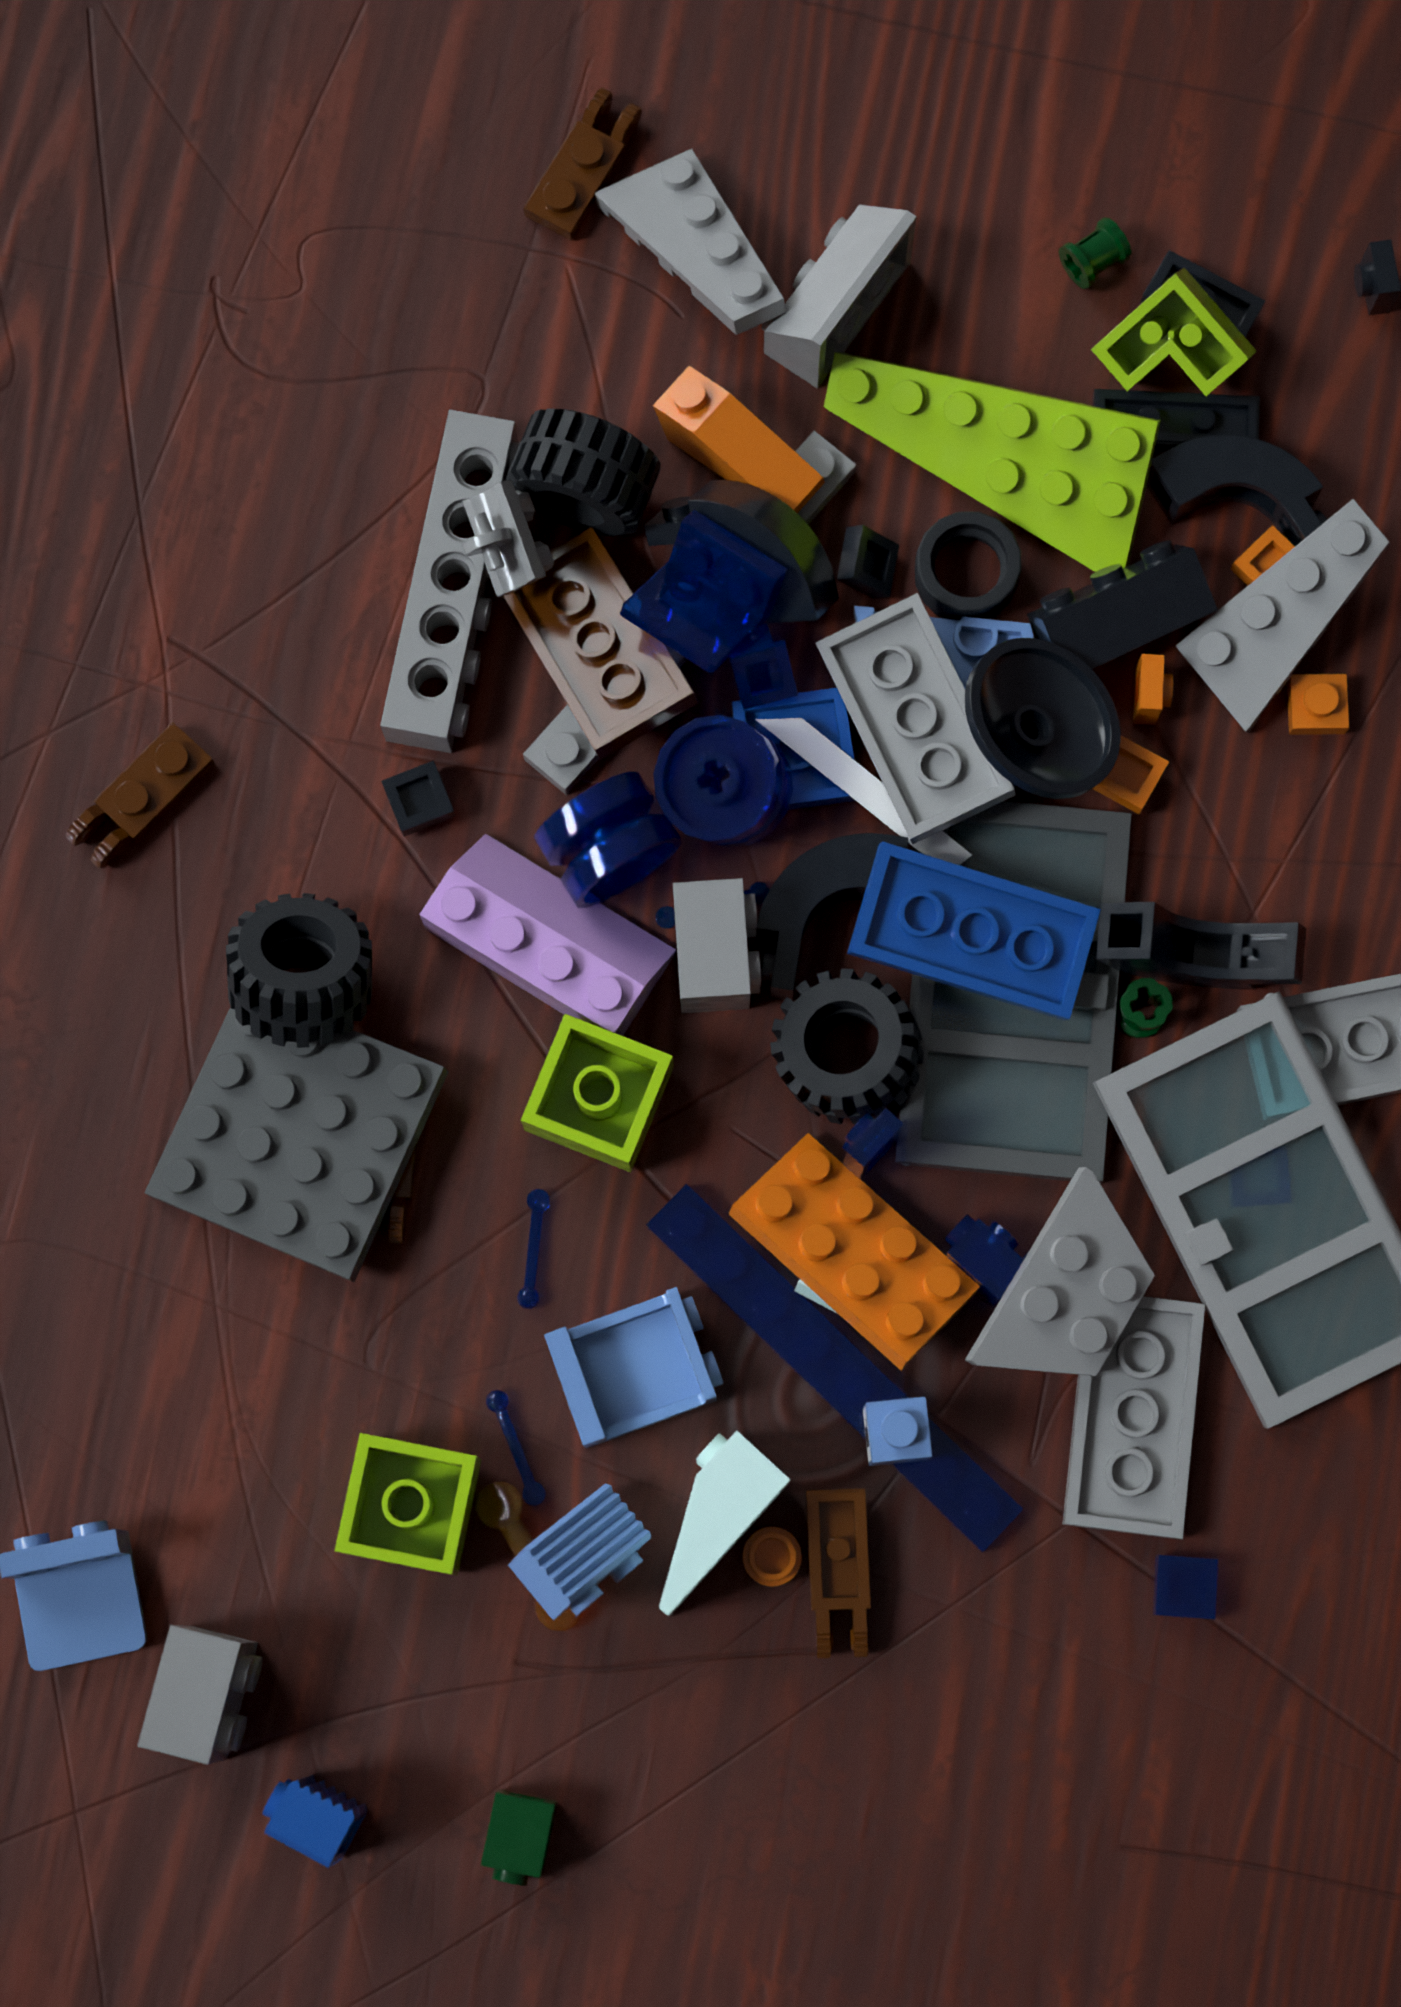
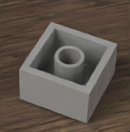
(712, 948)
(200, 1694)

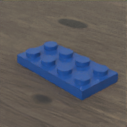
(974, 931)

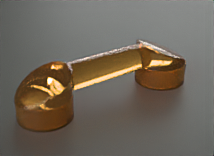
(501, 1508)

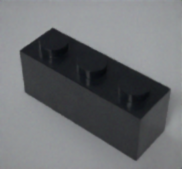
(1126, 605)

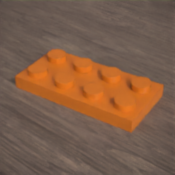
(854, 1251)

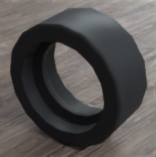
(967, 526)

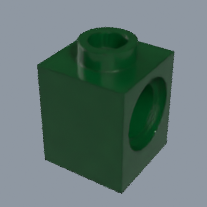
(518, 1836)

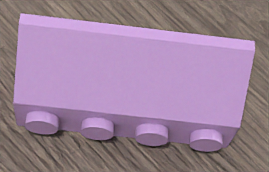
(536, 937)

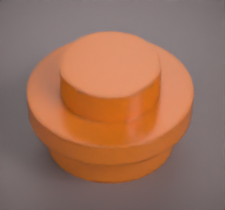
(772, 1556)

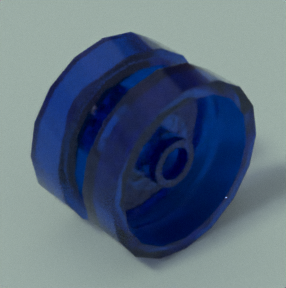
(690, 775)
(607, 839)

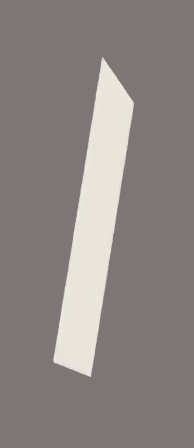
(857, 783)

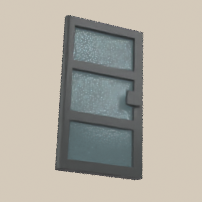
(1005, 1082)

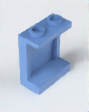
(634, 1367)

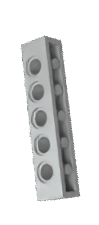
(408, 717)

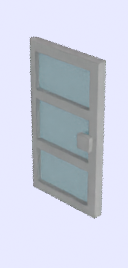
(1266, 1205)

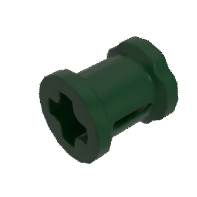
(1095, 253)
(1151, 993)

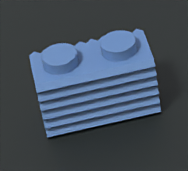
(580, 1552)

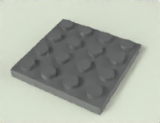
(298, 1141)

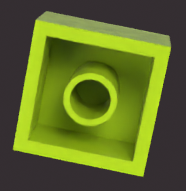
(597, 1093)
(408, 1504)

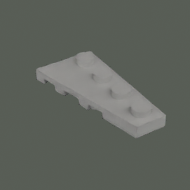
(695, 237)
(1272, 624)

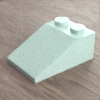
(724, 1503)

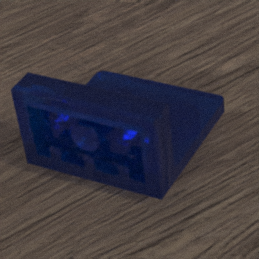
(706, 594)

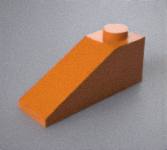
(732, 440)

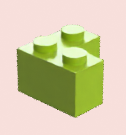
(1178, 323)

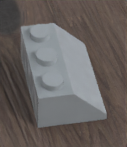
(840, 290)

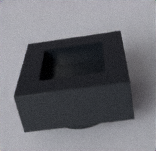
(1378, 277)
(868, 562)
(418, 798)

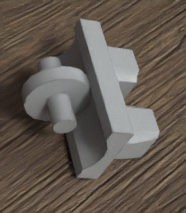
(505, 539)

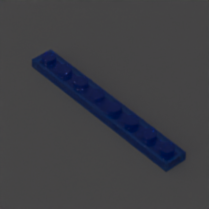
(825, 1359)

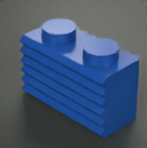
(313, 1819)

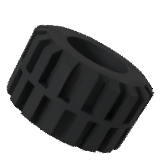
(584, 471)
(299, 1004)
(823, 1009)

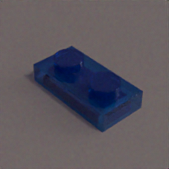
(870, 1142)

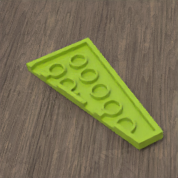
(1036, 459)

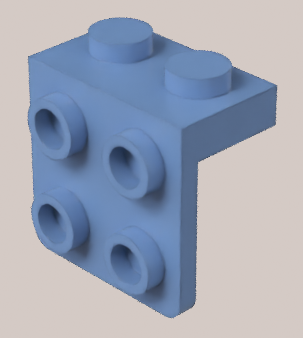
(76, 1595)

